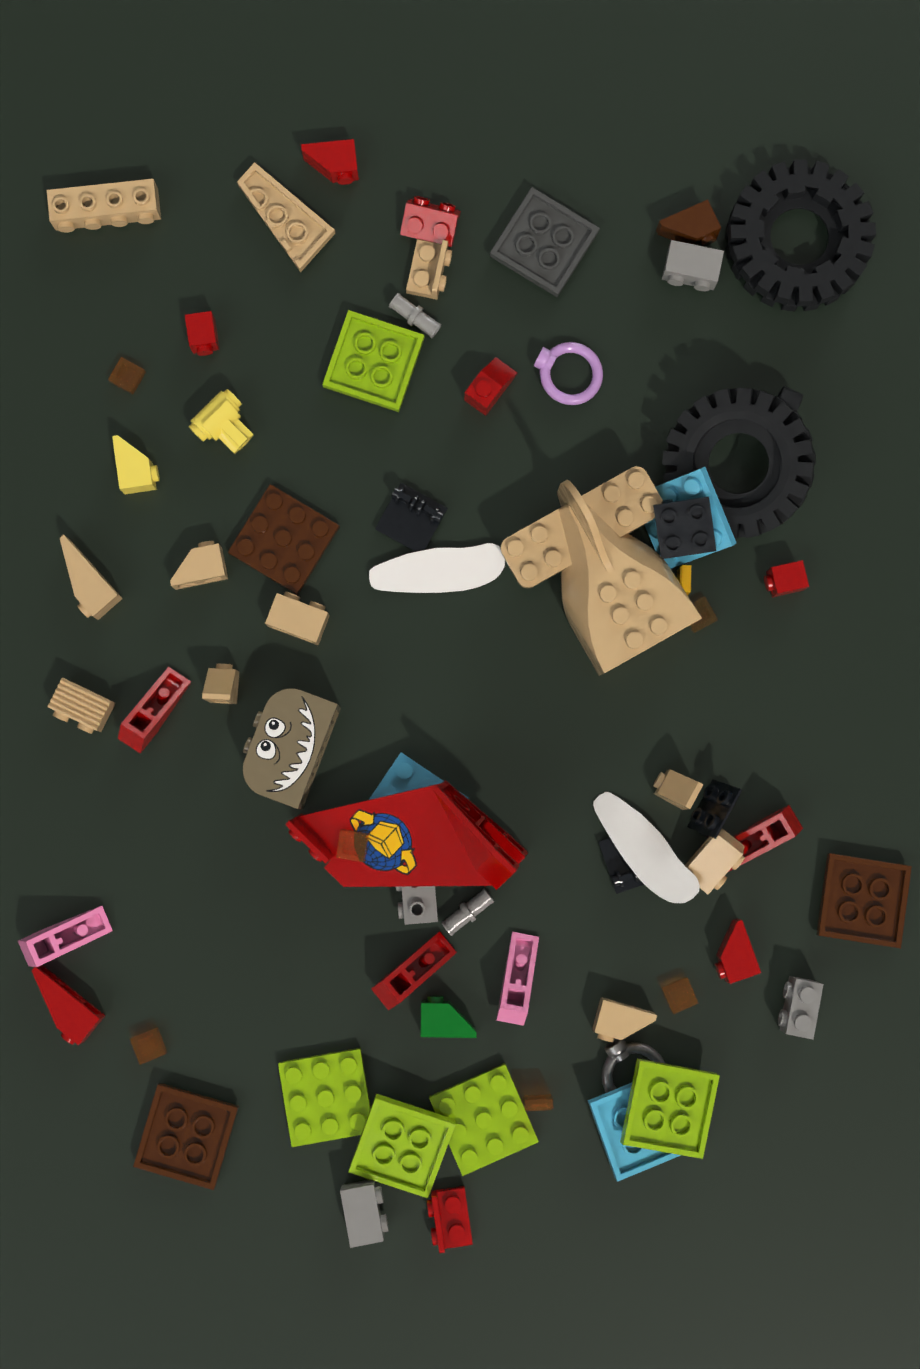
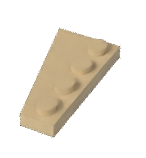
(290, 220)

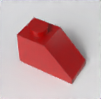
(333, 160)
(489, 386)
(736, 955)

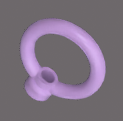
(546, 360)

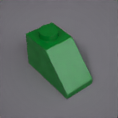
(444, 1020)

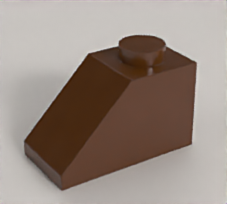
(693, 225)

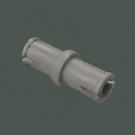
(415, 315)
(467, 912)

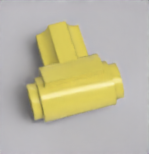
(221, 421)

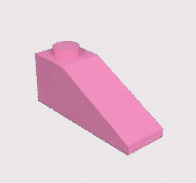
(64, 936)
(518, 979)

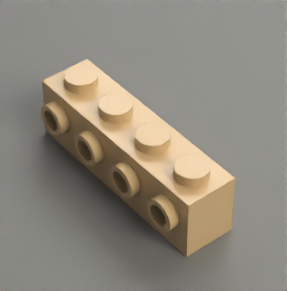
(104, 205)

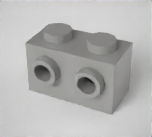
(692, 265)
(418, 904)
(800, 1007)
(363, 1213)

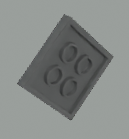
(544, 242)

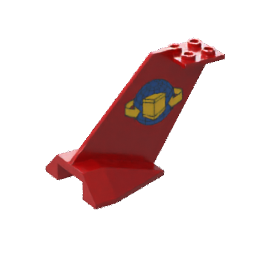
(413, 841)

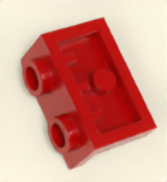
(451, 1218)

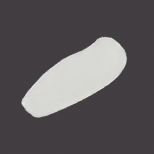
(439, 570)
(645, 850)

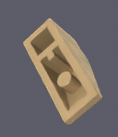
(88, 585)

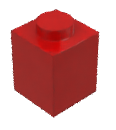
(202, 333)
(786, 579)

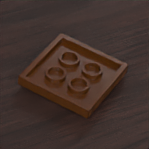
(283, 539)
(864, 900)
(186, 1136)

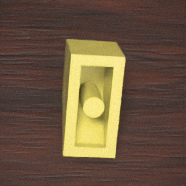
(134, 469)

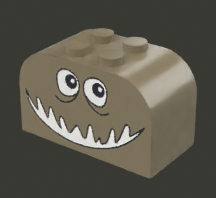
(288, 745)

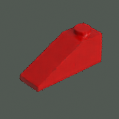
(153, 710)
(769, 833)
(413, 971)
(69, 1010)

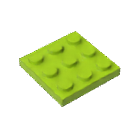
(373, 361)
(325, 1096)
(669, 1108)
(487, 1117)
(402, 1145)

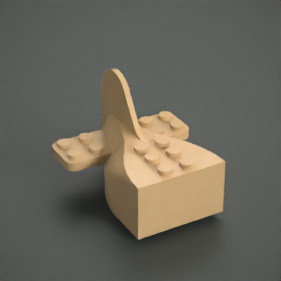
(612, 585)

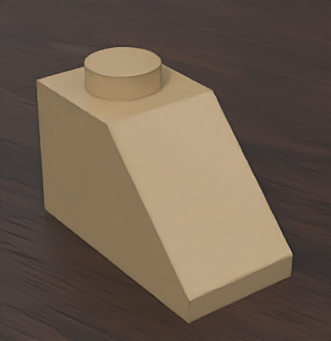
(201, 566)
(221, 685)
(677, 789)
(619, 1020)

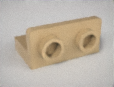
(427, 269)

